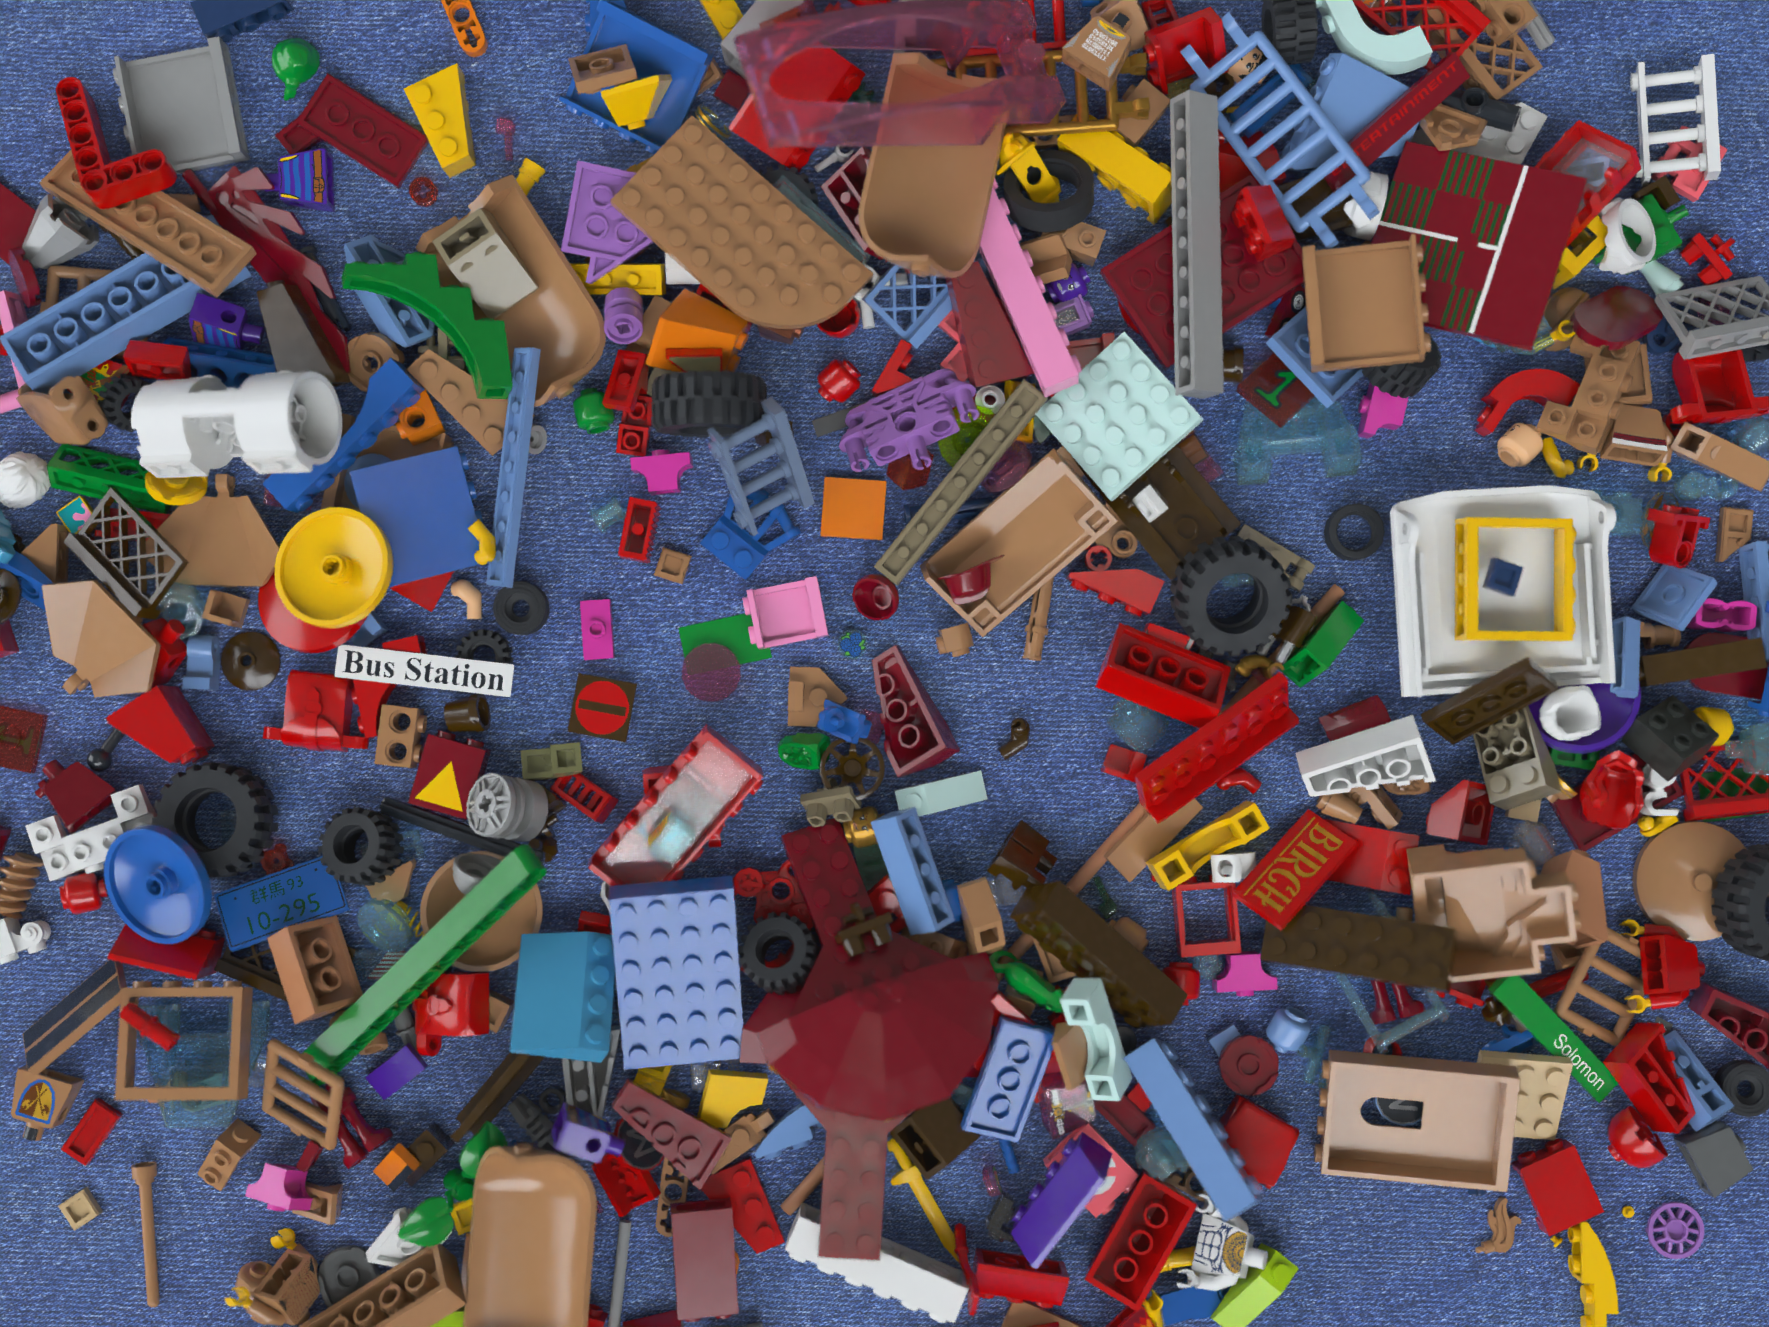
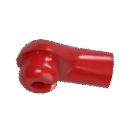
(1240, 777)

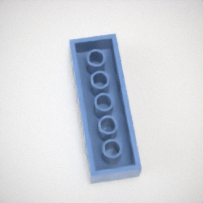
(1193, 1129)

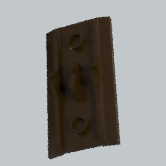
(1192, 514)

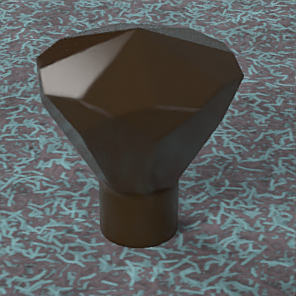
(547, 845)

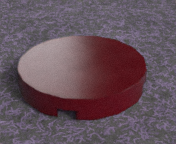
(24, 277)
(1248, 1065)

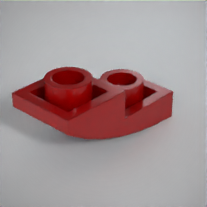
(636, 428)

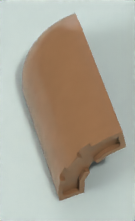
(928, 202)
(556, 316)
(530, 1240)

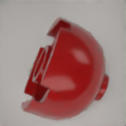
(1633, 1140)

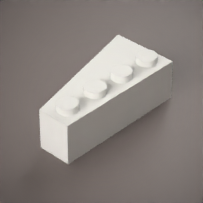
(1367, 759)

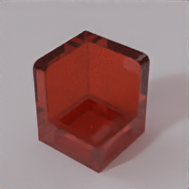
(905, 475)

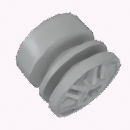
(507, 807)

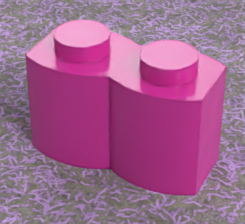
(1724, 616)

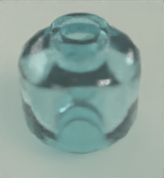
(1751, 435)

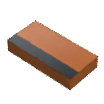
(396, 1167)

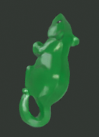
(1027, 981)

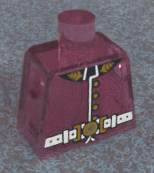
(1063, 1109)

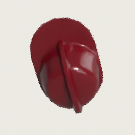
(970, 584)

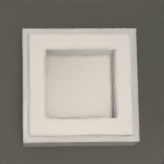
(1149, 504)

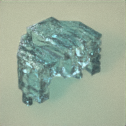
(185, 605)
(1137, 724)

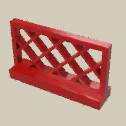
(1460, 12)
(1725, 805)

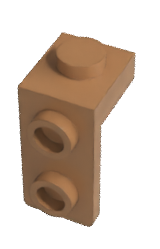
(227, 1153)

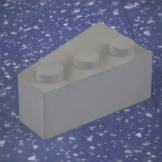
(589, 1082)

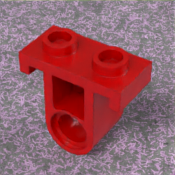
(1675, 534)

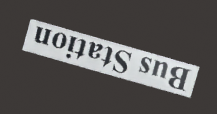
(424, 670)

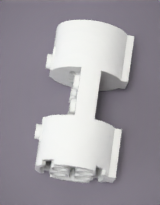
(272, 422)

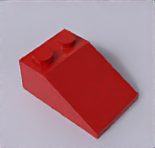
(1377, 860)

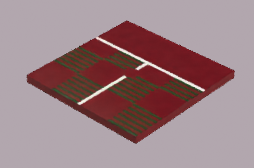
(1486, 238)

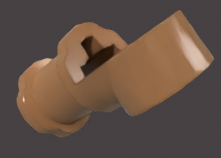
(1659, 635)

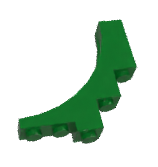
(449, 308)

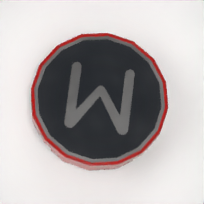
(638, 1151)

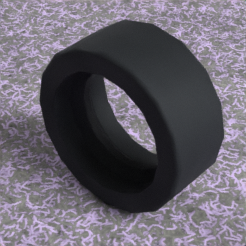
(1368, 514)

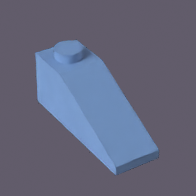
(1705, 1094)

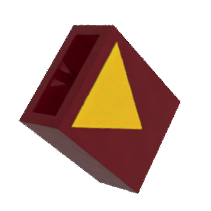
(448, 773)

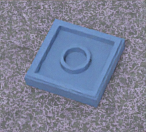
(1674, 596)

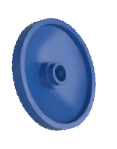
(157, 884)

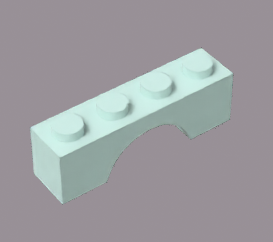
(1106, 1069)

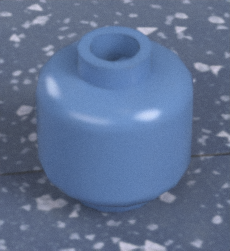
(1288, 1029)

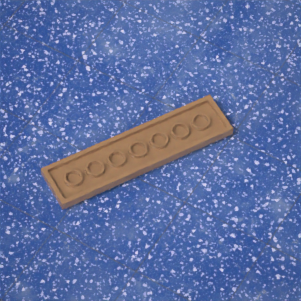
(161, 230)

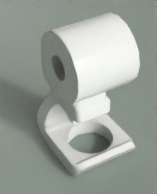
(1656, 784)
(1235, 865)

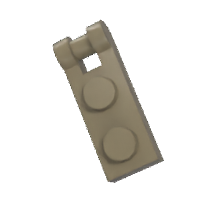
(1282, 555)

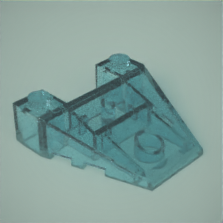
(1308, 431)
(199, 1061)

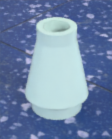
(1661, 278)

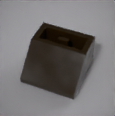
(933, 1136)

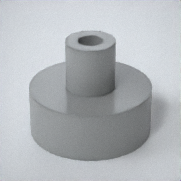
(537, 440)

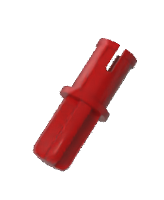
(149, 1026)

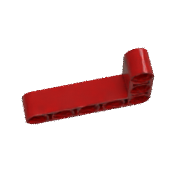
(104, 181)

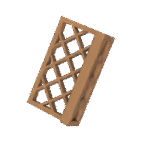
(1482, 74)

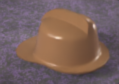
(1560, 308)

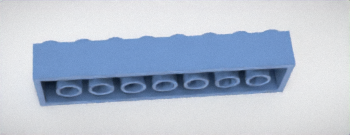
(101, 321)

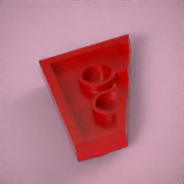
(750, 1204)

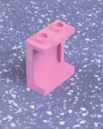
(785, 613)

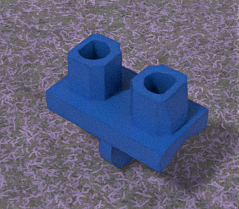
(843, 722)

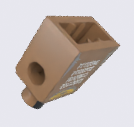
(1099, 49)

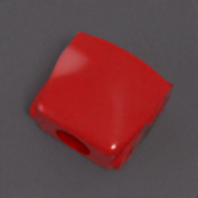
(1260, 1138)

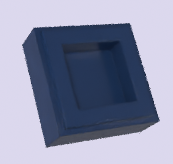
(1502, 577)

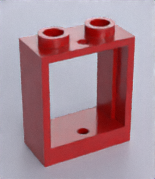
(1206, 947)

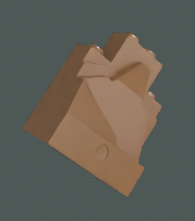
(1495, 906)

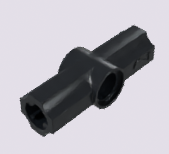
(1477, 103)

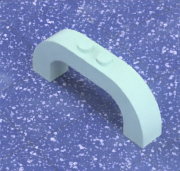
(1381, 52)

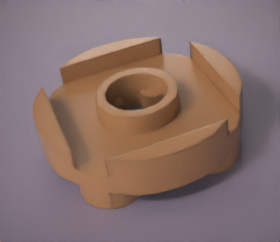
(370, 345)

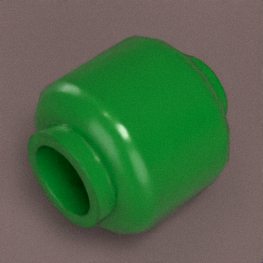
(591, 413)

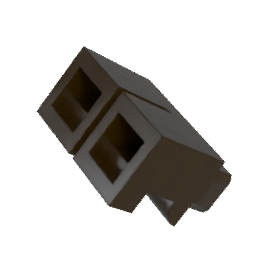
(1020, 855)

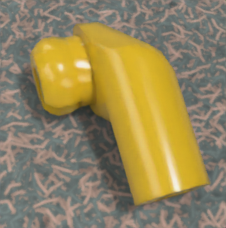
(1553, 459)
(486, 540)
(1651, 827)

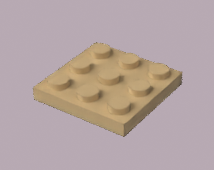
(1540, 1093)

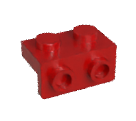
(624, 1187)

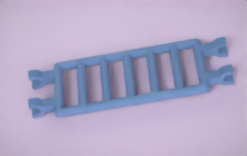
(1309, 107)

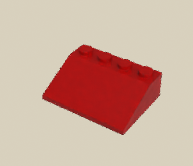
(807, 76)

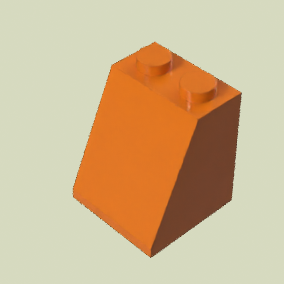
(697, 324)

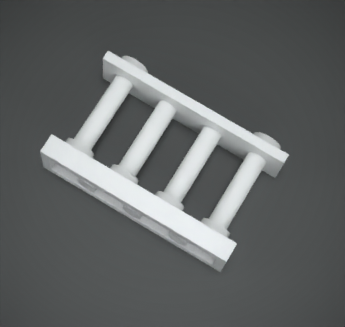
(1706, 132)

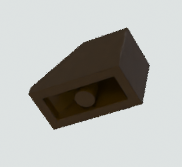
(428, 1150)

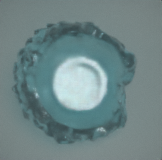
(1159, 1154)

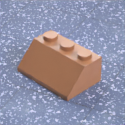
(315, 968)

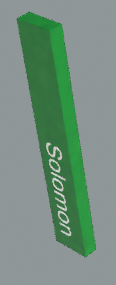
(1553, 1034)

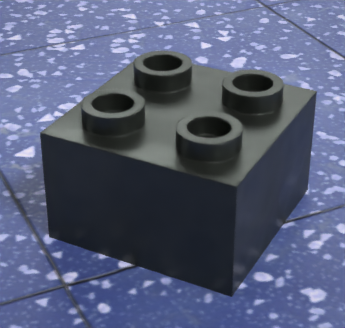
(1670, 738)

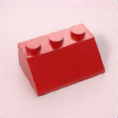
(189, 958)
(1017, 1280)

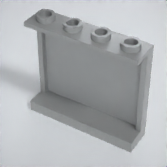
(183, 107)

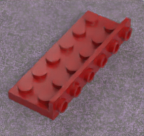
(1216, 749)

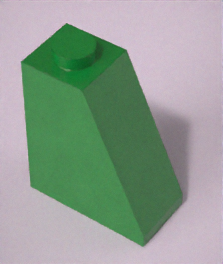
(1322, 644)

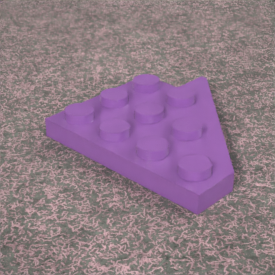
(595, 226)

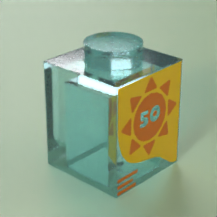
(670, 838)

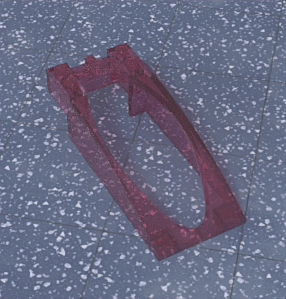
(939, 25)

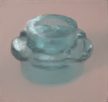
(1210, 972)

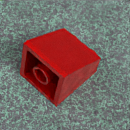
(164, 725)

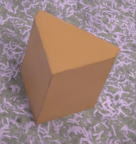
(1565, 955)

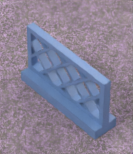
(931, 313)
(1755, 587)

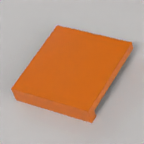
(853, 508)

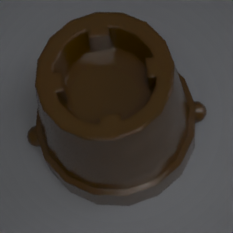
(1233, 364)
(468, 714)

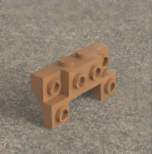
(1597, 397)

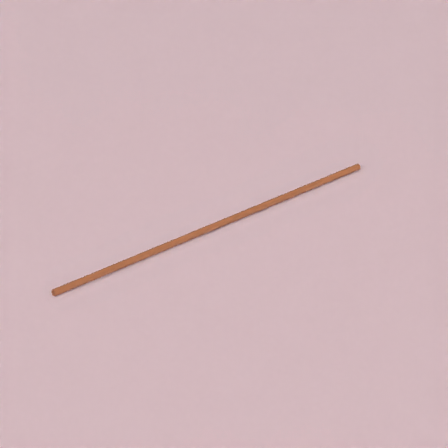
(1082, 877)

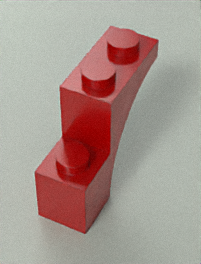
(372, 694)

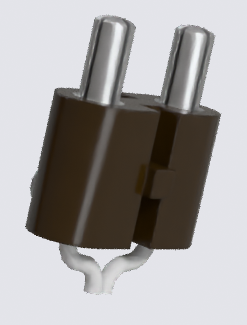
(1294, 630)

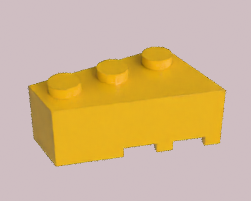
(444, 116)

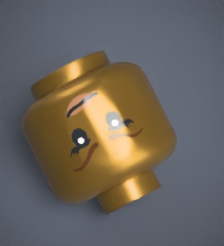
(859, 829)

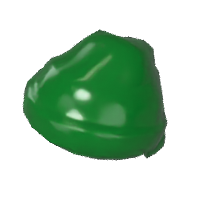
(294, 63)

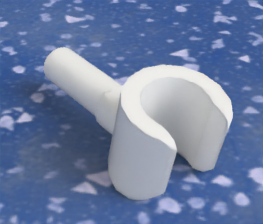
(836, 156)

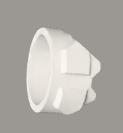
(1377, 190)
(1618, 254)

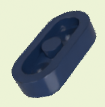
(1666, 334)

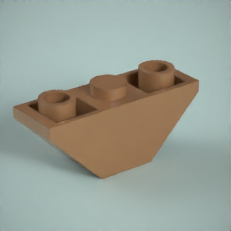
(980, 917)

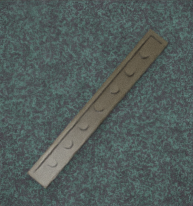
(961, 482)

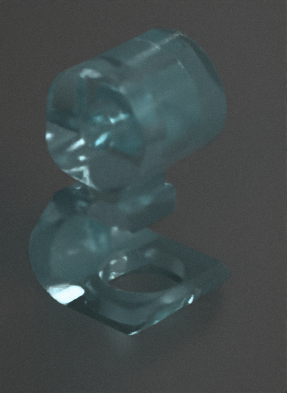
(1697, 485)

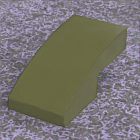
(551, 762)

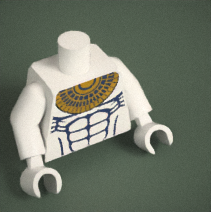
(1221, 1251)

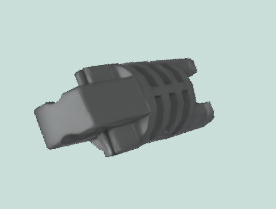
(537, 1125)

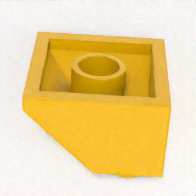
(637, 100)

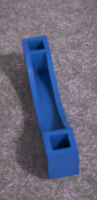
(387, 395)

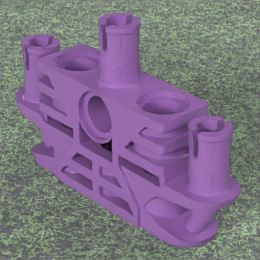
(908, 420)

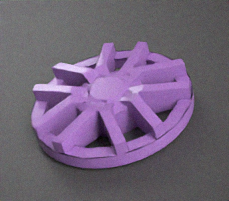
(1675, 1230)

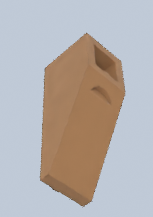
(1721, 456)

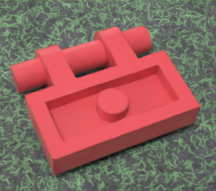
(1686, 182)

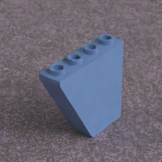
(1351, 98)

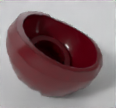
(876, 597)

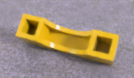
(1188, 855)

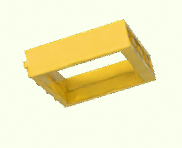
(1467, 579)

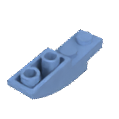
(790, 1130)

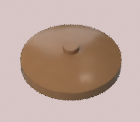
(1678, 875)
(501, 942)

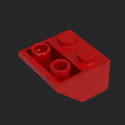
(1262, 222)

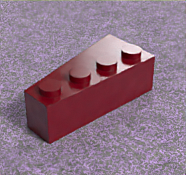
(984, 332)
(1735, 1018)

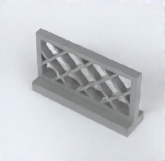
(1722, 338)

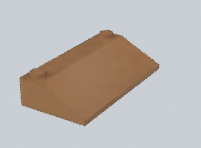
(1036, 527)

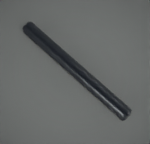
(449, 827)

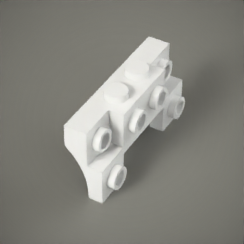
(88, 848)

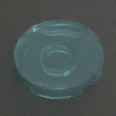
(385, 925)

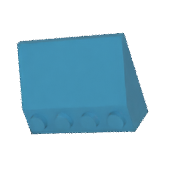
(564, 996)

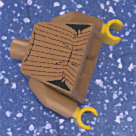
(286, 1289)

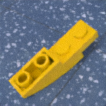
(1591, 1266)

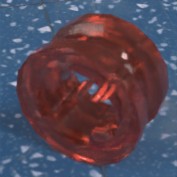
(431, 196)

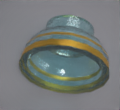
(712, 122)

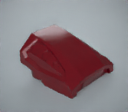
(1355, 718)

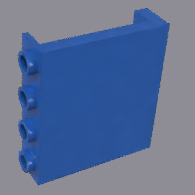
(652, 53)
(422, 511)

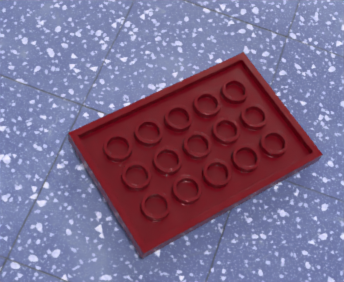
(1145, 279)

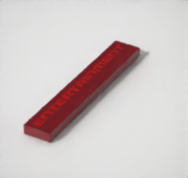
(1402, 116)

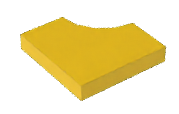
(728, 1093)

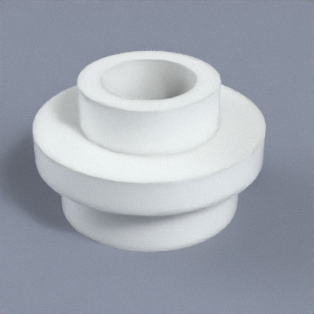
(990, 390)

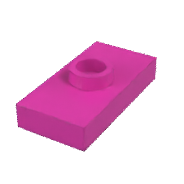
(597, 629)

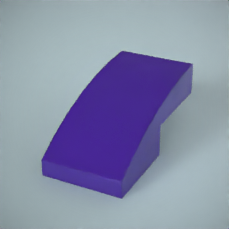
(396, 1071)

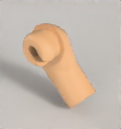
(470, 595)

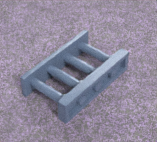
(789, 467)

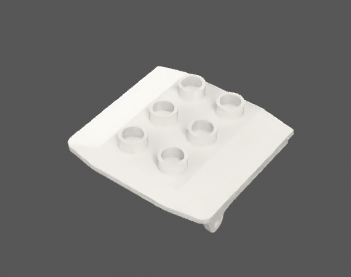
(1425, 588)

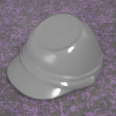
(471, 870)

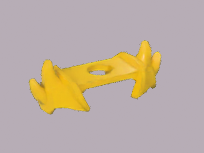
(1019, 155)

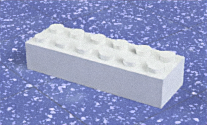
(899, 1273)

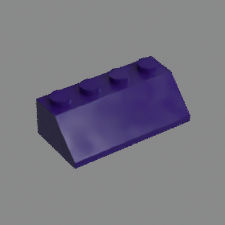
(1060, 1197)

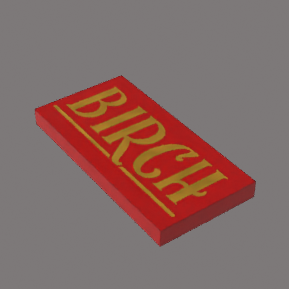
(1294, 869)

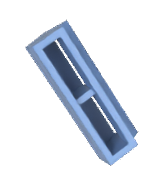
(1626, 657)

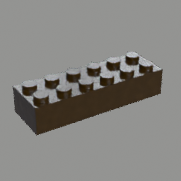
(1364, 947)
(1096, 950)

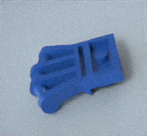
(740, 549)

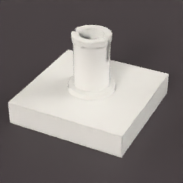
(388, 1247)

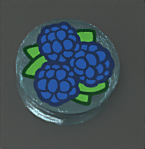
(852, 644)

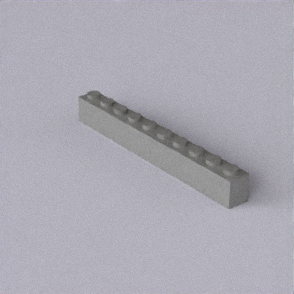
(1196, 245)

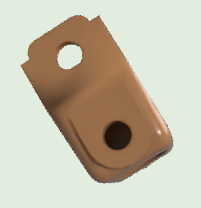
(65, 417)

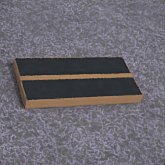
(73, 1016)

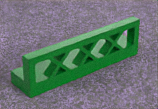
(93, 482)

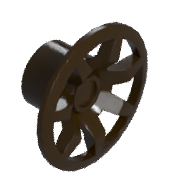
(853, 767)

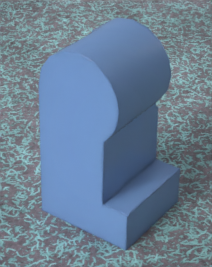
(202, 663)

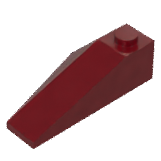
(912, 723)

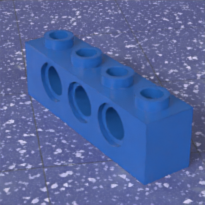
(232, 361)

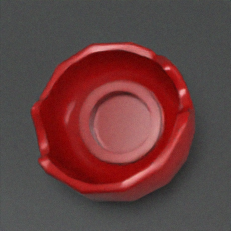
(843, 323)

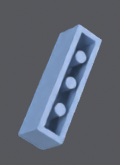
(912, 871)

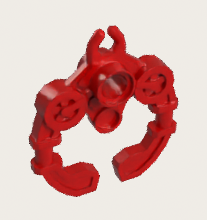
(752, 882)

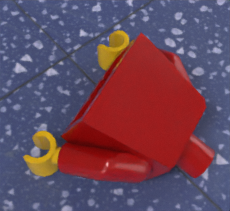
(1667, 965)

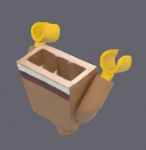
(1636, 438)

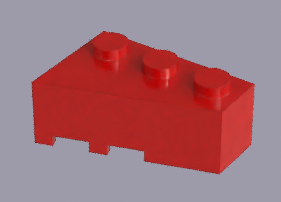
(1649, 1078)

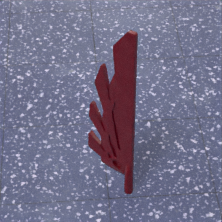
(245, 215)

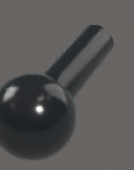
(100, 758)

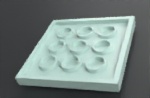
(1119, 416)

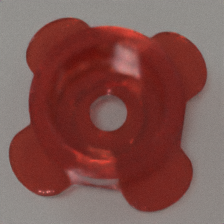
(278, 852)

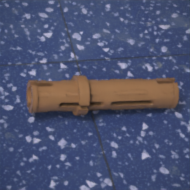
(1036, 628)

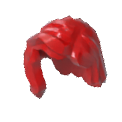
(1613, 791)

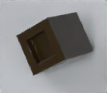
(1662, 192)

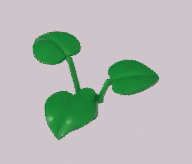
(431, 1219)

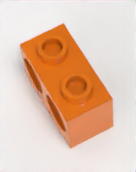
(421, 409)

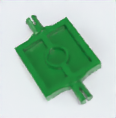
(1666, 236)

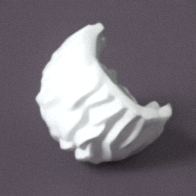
(23, 479)
(1570, 713)

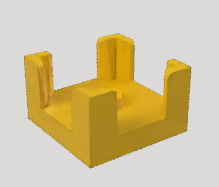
(1583, 251)

